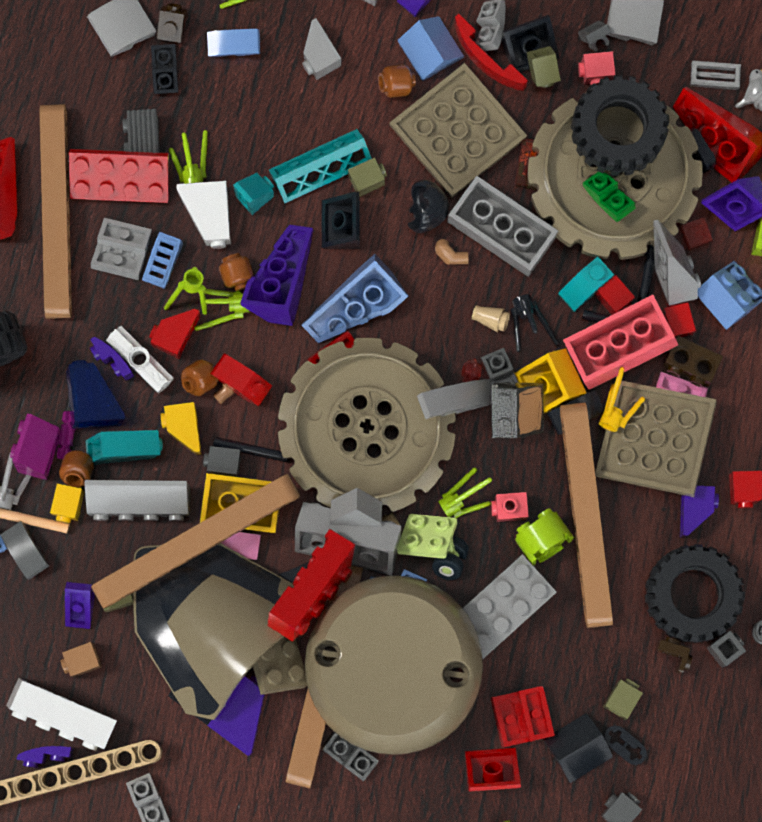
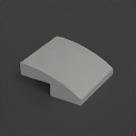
(635, 20)
(121, 25)
(121, 248)

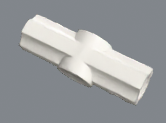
(150, 370)

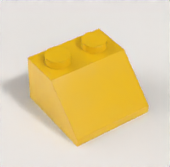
(559, 378)

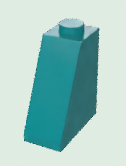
(124, 446)

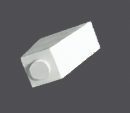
(209, 210)

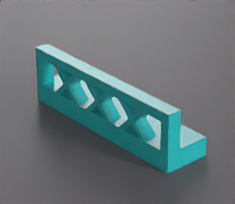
(314, 160)

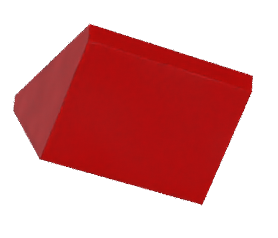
(492, 769)

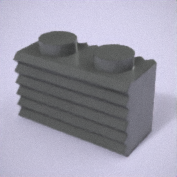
(142, 131)

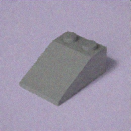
(674, 267)

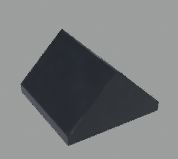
(526, 38)
(341, 222)
(578, 747)

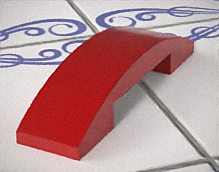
(509, 76)

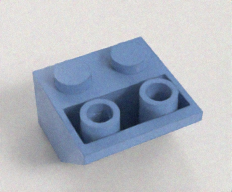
(730, 294)

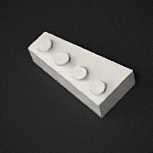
(60, 713)

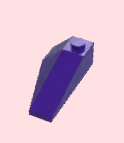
(278, 283)

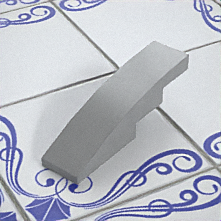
(455, 398)

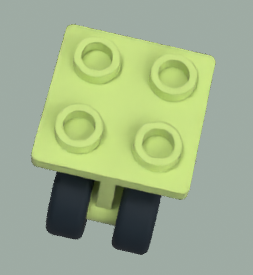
(434, 538)

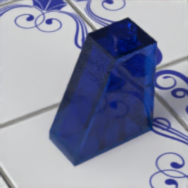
(91, 398)

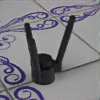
(525, 308)

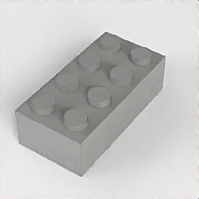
(502, 226)
(507, 603)

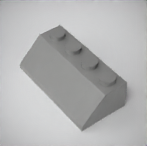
(137, 499)
(374, 545)

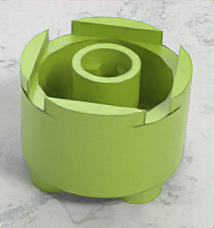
(543, 537)

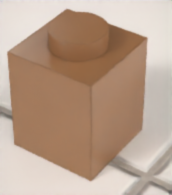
(80, 660)

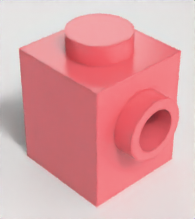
(596, 67)
(510, 507)

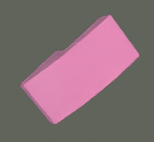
(244, 544)

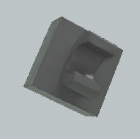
(593, 33)

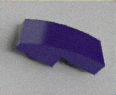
(107, 354)
(38, 755)

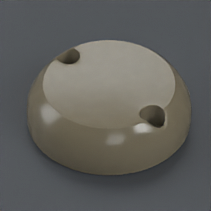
(393, 665)

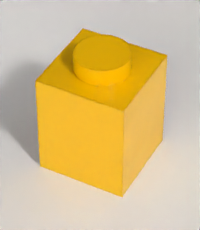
(67, 503)

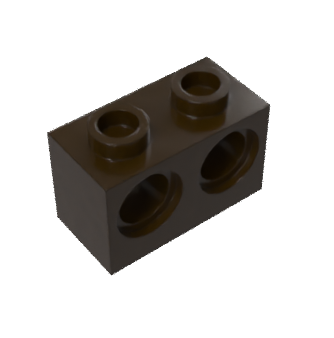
(694, 355)

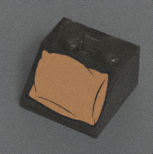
(517, 409)

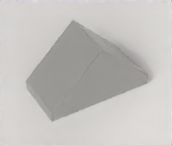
(356, 509)

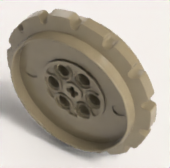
(560, 175)
(329, 389)

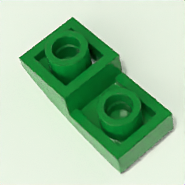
(607, 195)

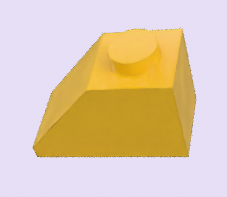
(183, 425)

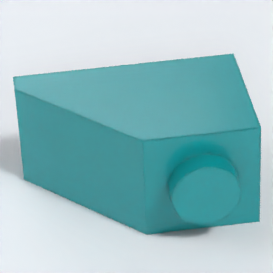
(254, 192)
(585, 284)

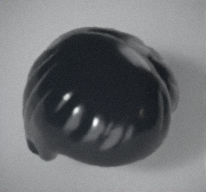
(429, 206)

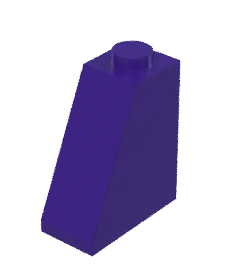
(241, 716)

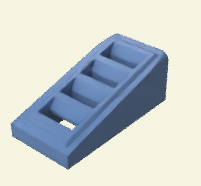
(162, 238)

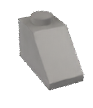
(319, 52)

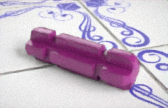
(66, 436)

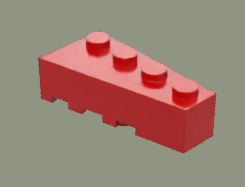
(313, 587)

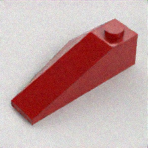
(730, 138)
(8, 193)

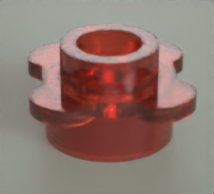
(471, 370)

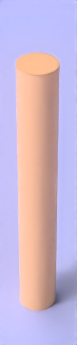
(34, 520)

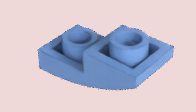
(233, 42)

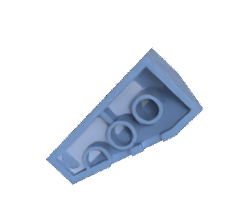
(363, 296)

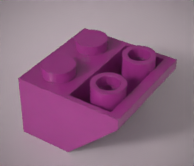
(35, 447)

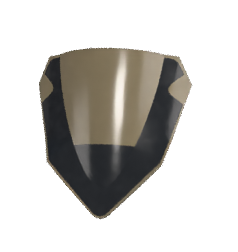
(207, 624)

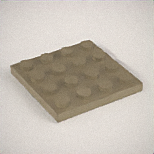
(458, 130)
(661, 440)

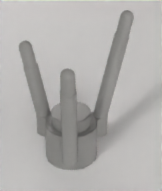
(7, 498)

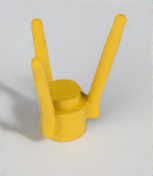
(612, 416)

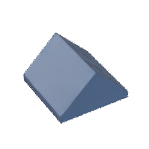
(430, 47)

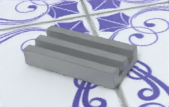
(715, 84)

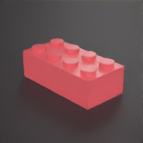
(620, 341)

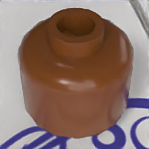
(396, 81)
(236, 271)
(197, 378)
(76, 468)

